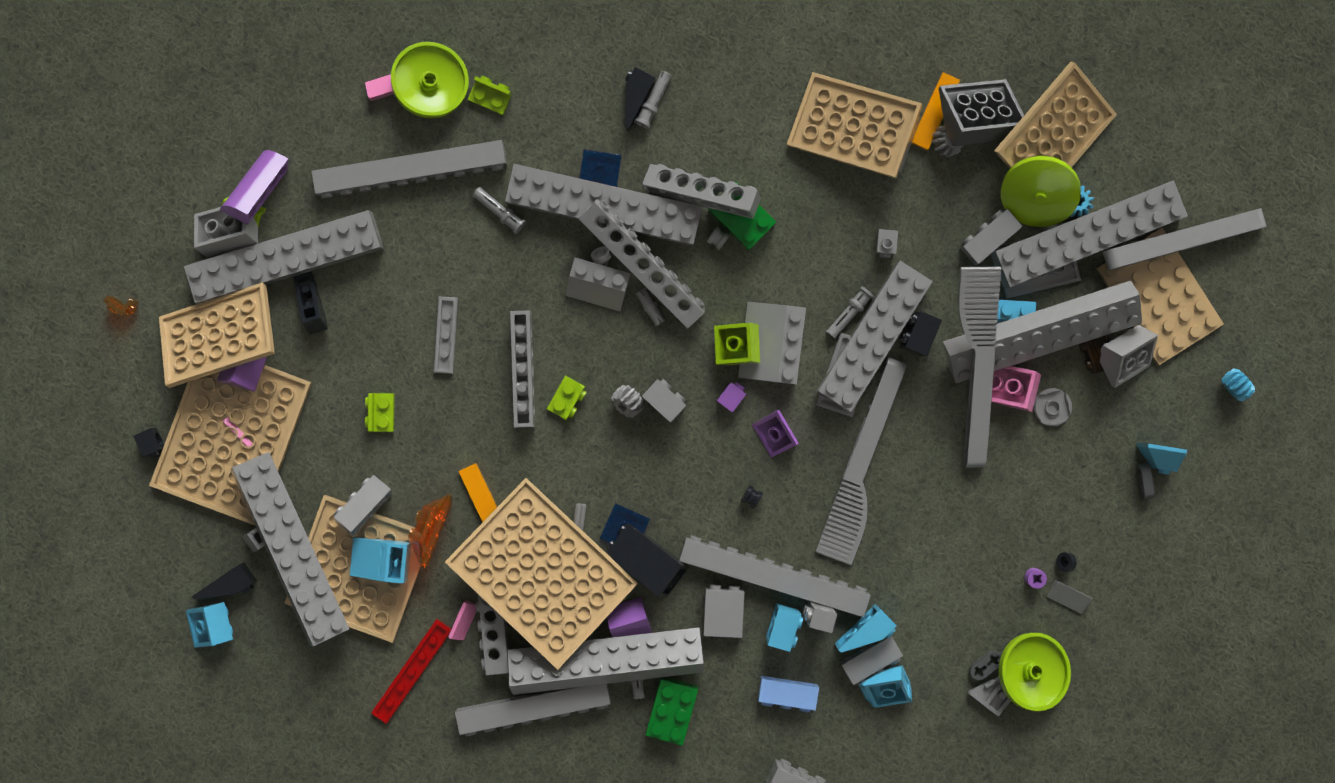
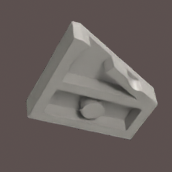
(991, 696)

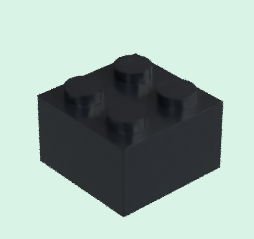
(920, 333)

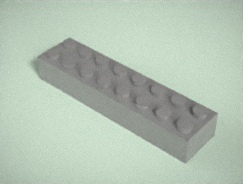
(874, 336)

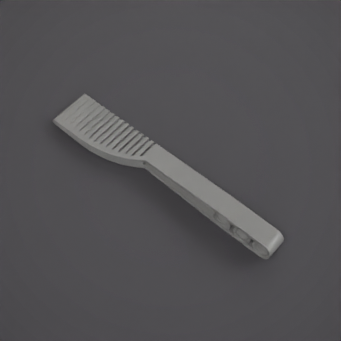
(978, 318)
(849, 510)

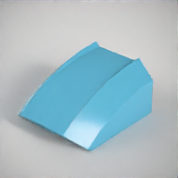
(887, 688)

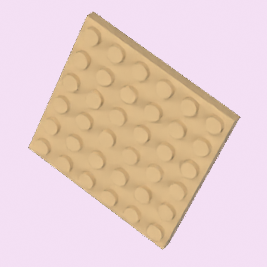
(365, 603)

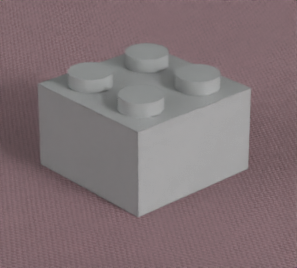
(664, 400)

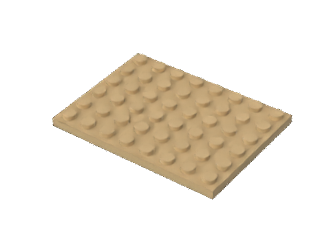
(204, 449)
(541, 573)

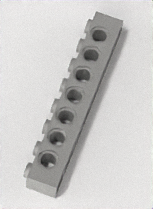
(686, 315)

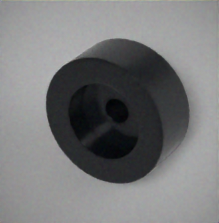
(1066, 562)

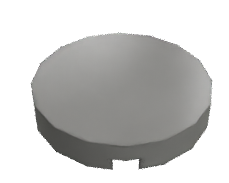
(1052, 401)

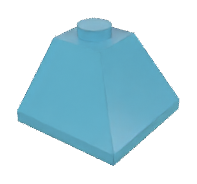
(1162, 457)

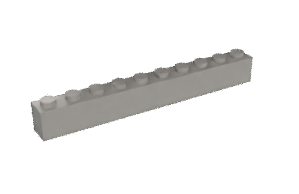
(409, 168)
(775, 577)

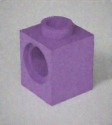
(732, 396)

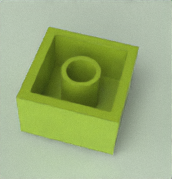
(737, 344)

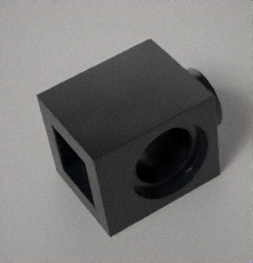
(149, 442)

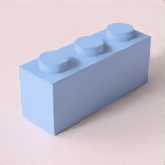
(788, 693)

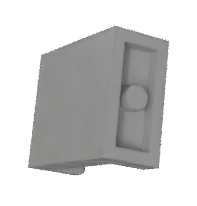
(723, 611)

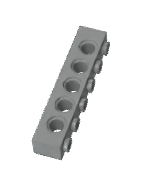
(707, 198)
(522, 368)
(489, 663)

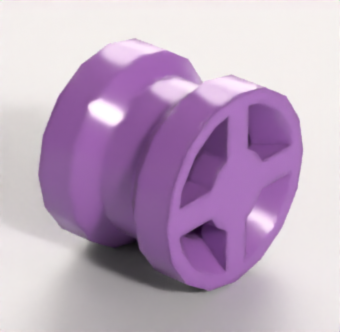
(1032, 575)

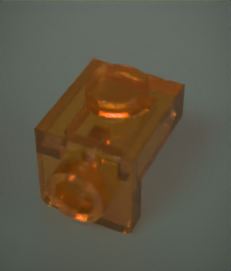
(117, 306)

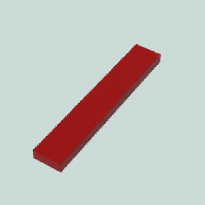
(411, 671)

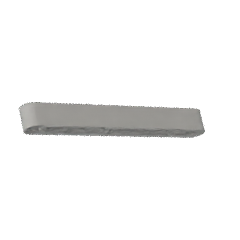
(1184, 239)

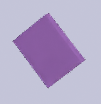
(244, 375)
(775, 433)
(629, 619)

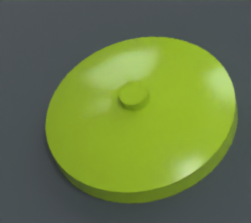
(429, 79)
(1040, 191)
(1034, 671)

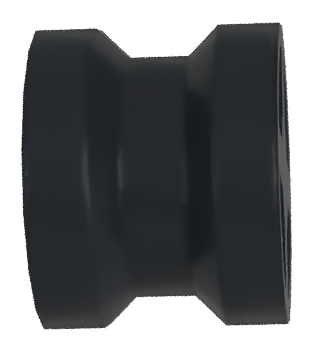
(751, 496)

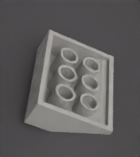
(779, 342)

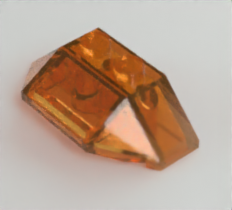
(428, 529)

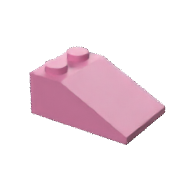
(1015, 387)

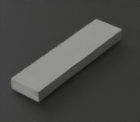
(446, 335)

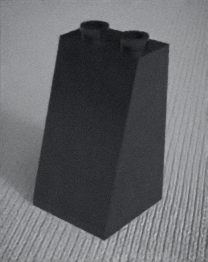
(646, 560)

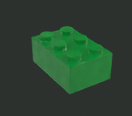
(744, 229)
(671, 710)

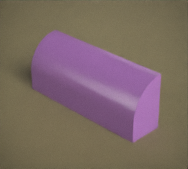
(255, 186)

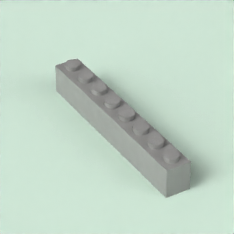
(530, 707)

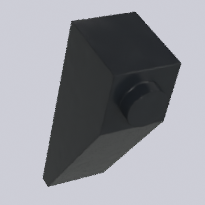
(637, 90)
(309, 303)
(232, 582)

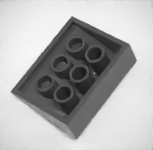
(979, 111)

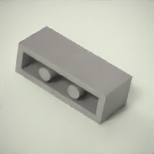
(990, 236)
(362, 505)
(819, 616)
(871, 660)

